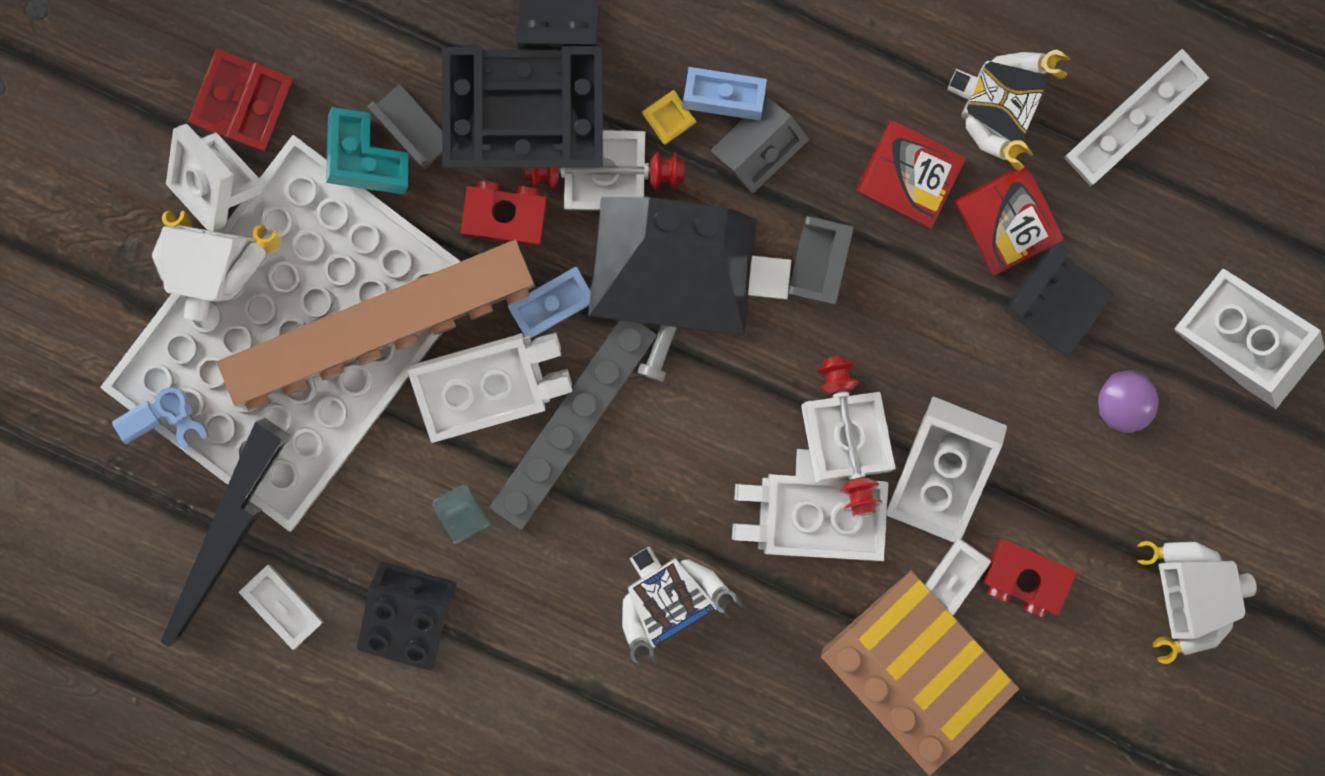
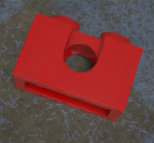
(525, 227)
(1051, 582)

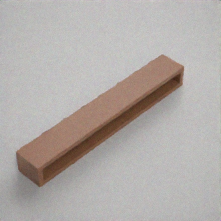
(375, 325)

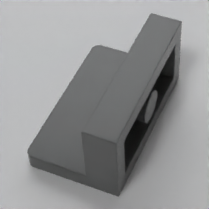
(409, 126)
(760, 147)

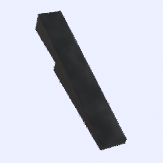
(230, 524)

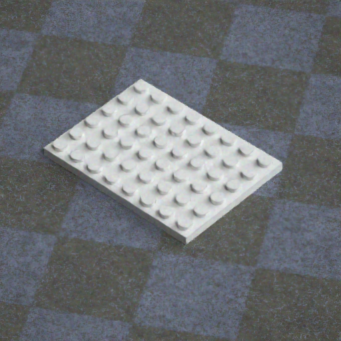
(332, 254)

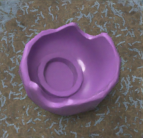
(1128, 401)

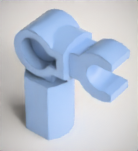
(171, 404)

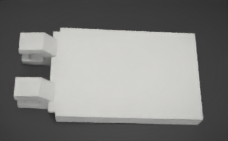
(487, 385)
(810, 521)

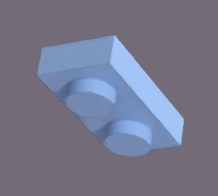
(724, 93)
(551, 303)

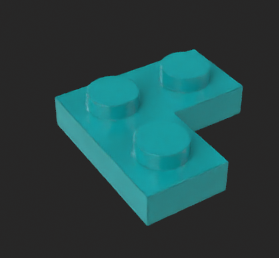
(357, 164)

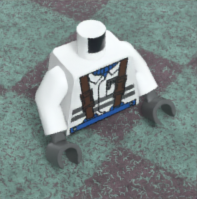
(668, 601)

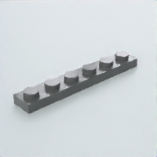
(572, 422)

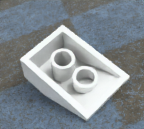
(1251, 337)
(946, 470)

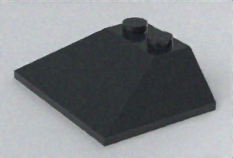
(522, 108)
(672, 264)

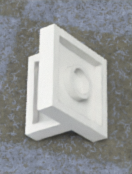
(208, 176)

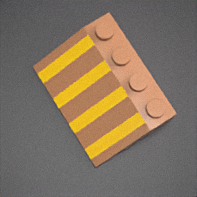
(919, 672)

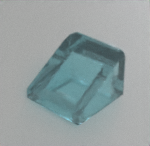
(460, 513)

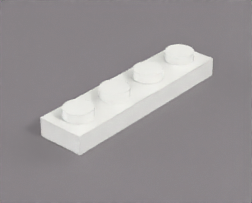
(1136, 117)

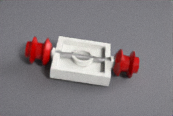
(621, 173)
(848, 436)

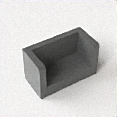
(820, 261)

